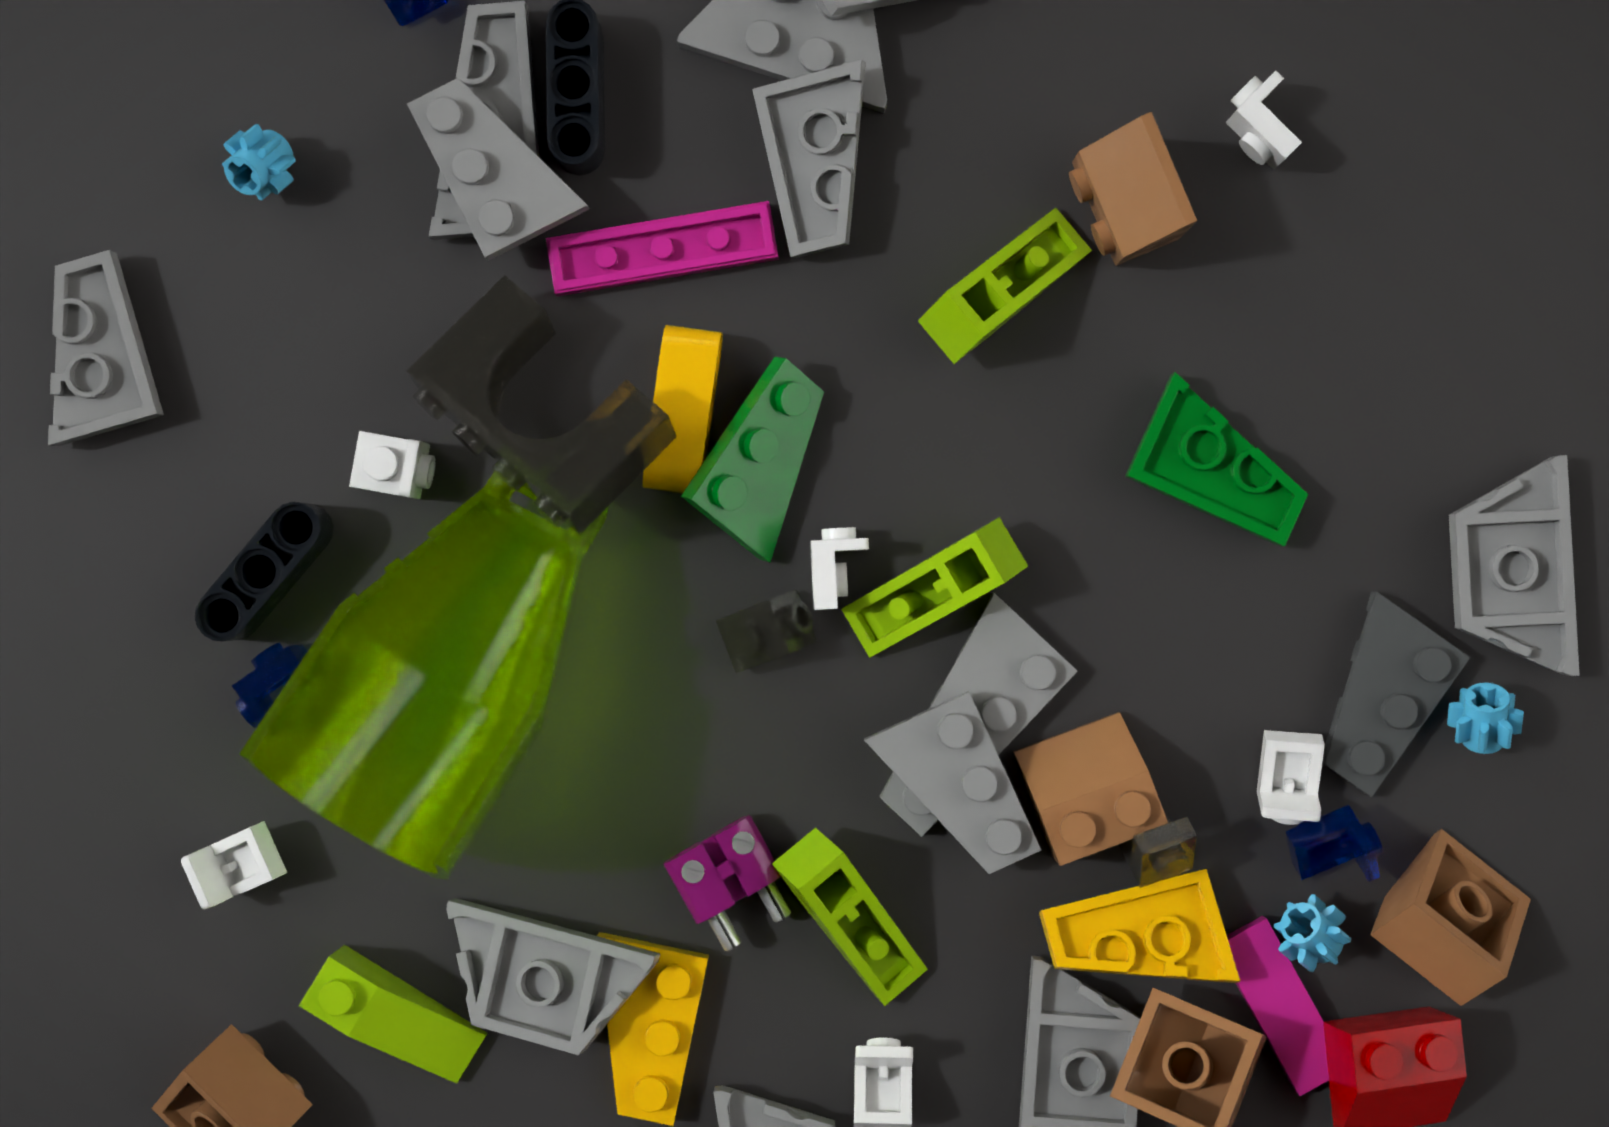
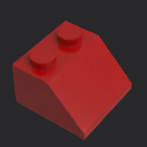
(1394, 1068)

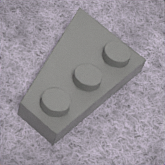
(812, 153)
(490, 171)
(100, 357)
(960, 779)

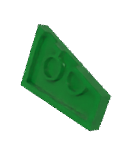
(758, 458)
(1211, 467)

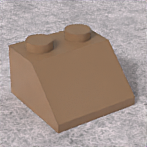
(1132, 191)
(1090, 788)
(1453, 919)
(1187, 1064)
(232, 1088)

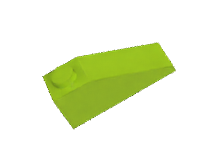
(1003, 285)
(935, 587)
(850, 915)
(391, 1015)

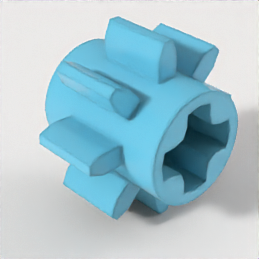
(258, 162)
(1485, 718)
(1312, 932)

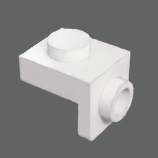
(1261, 132)
(1290, 776)
(233, 865)
(883, 1084)

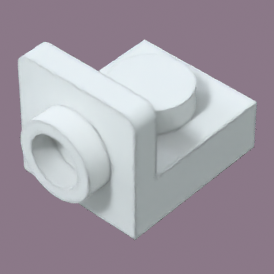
(392, 465)
(828, 577)

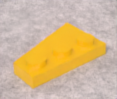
(1144, 931)
(655, 1032)

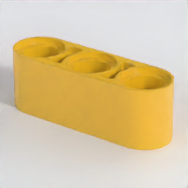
(687, 394)

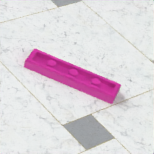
(662, 248)

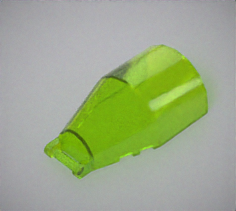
(430, 683)

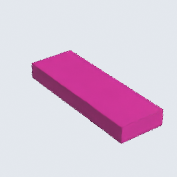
(1280, 1005)

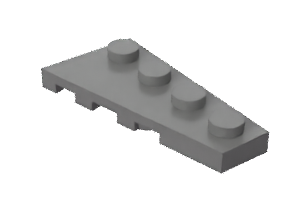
(499, 71)
(1010, 681)

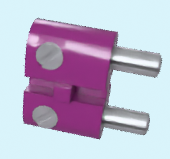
(724, 870)

